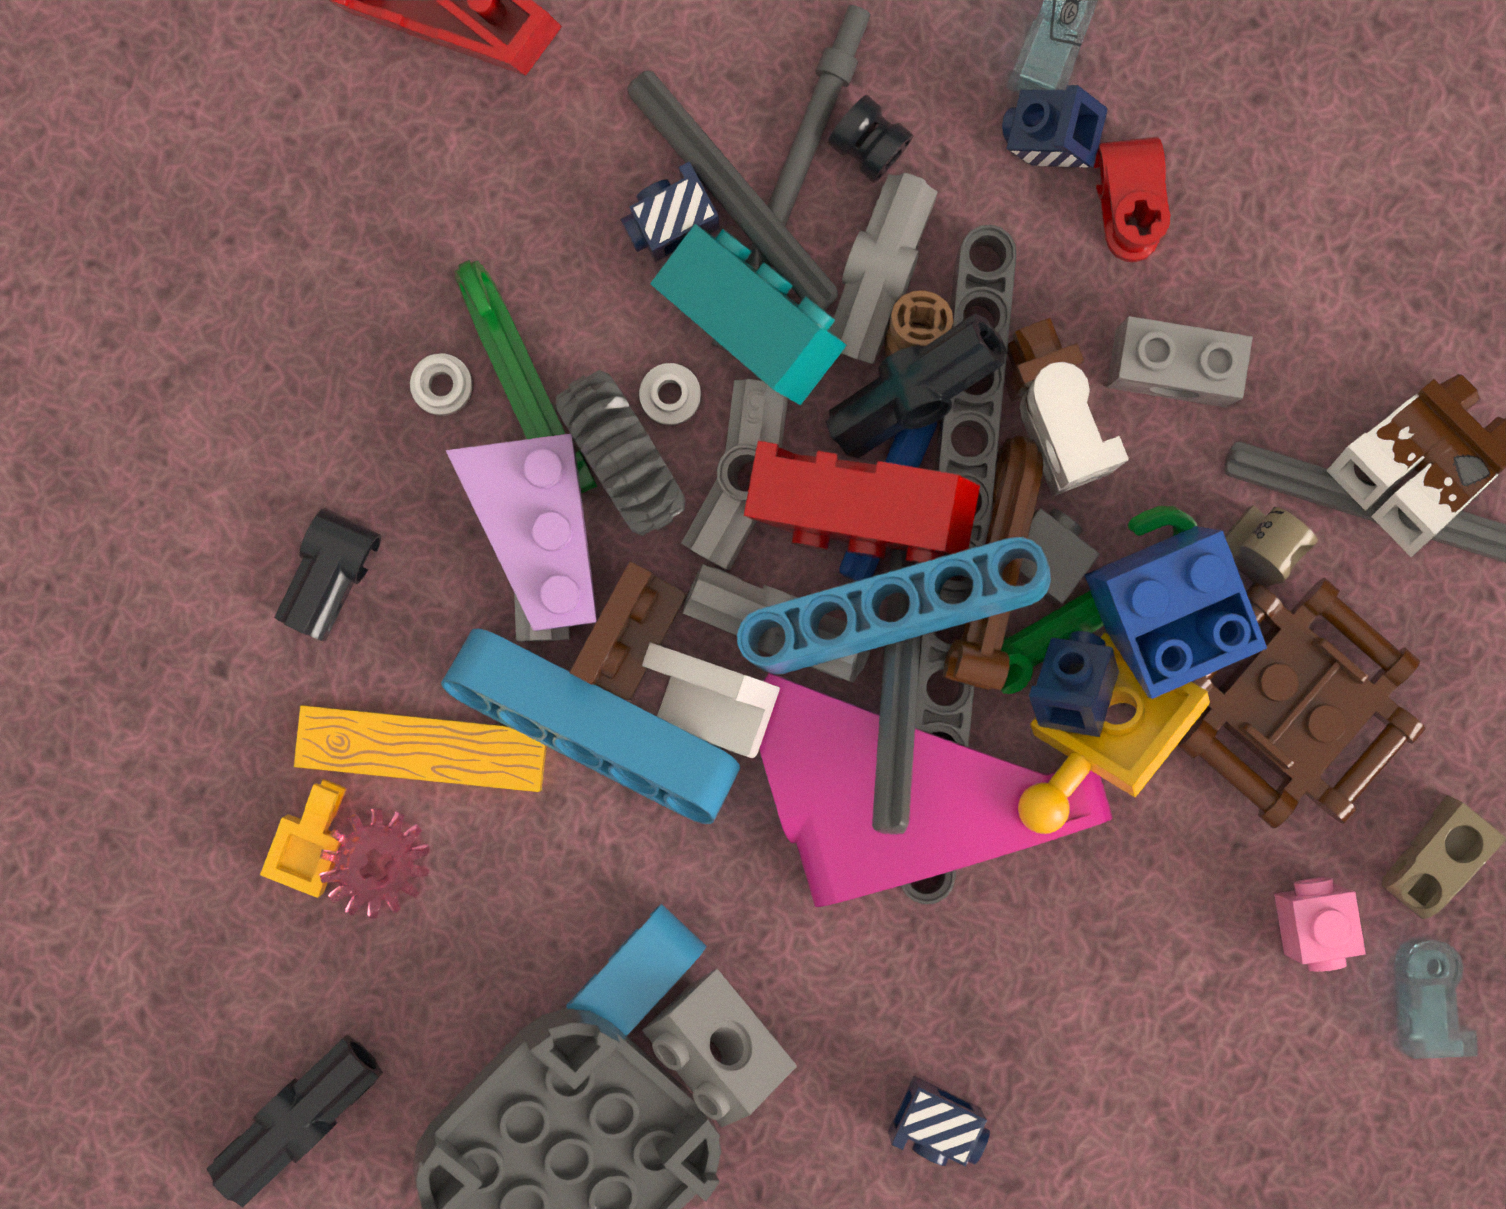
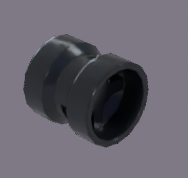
(881, 145)

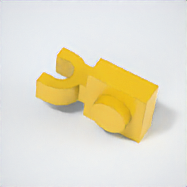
(299, 842)

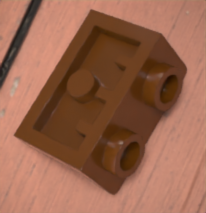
(634, 616)

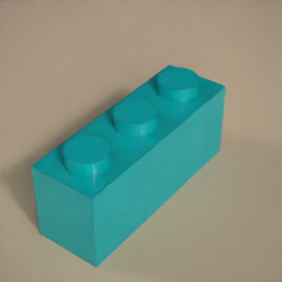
(750, 312)

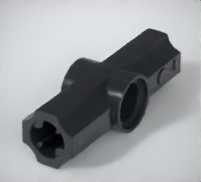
(916, 386)
(294, 1121)

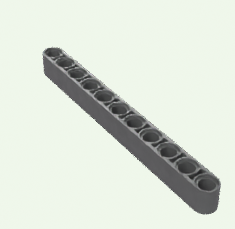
(983, 414)

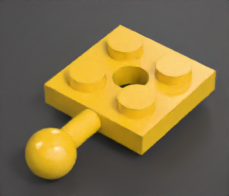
(1122, 754)

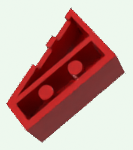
(493, 31)
(861, 504)

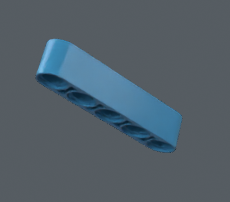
(863, 599)
(591, 726)
(640, 971)

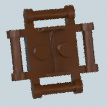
(1304, 706)

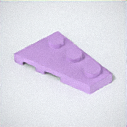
(536, 524)

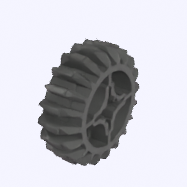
(620, 452)

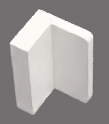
(713, 701)

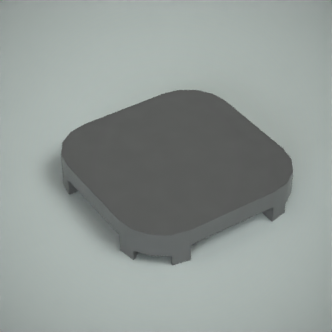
(568, 1123)

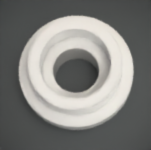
(423, 376)
(670, 413)

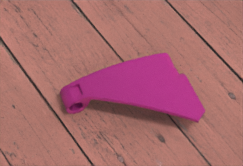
(961, 802)

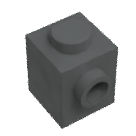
(1064, 550)

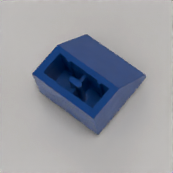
(1177, 610)

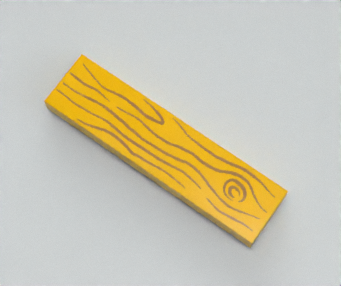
(418, 748)

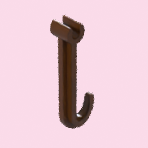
(1017, 481)

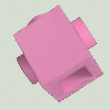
(1320, 924)

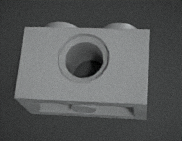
(1179, 362)
(750, 1056)

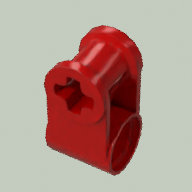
(1134, 188)

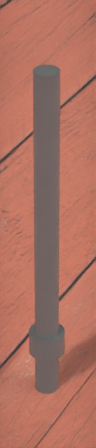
(834, 71)

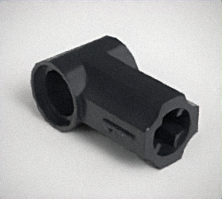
(330, 565)

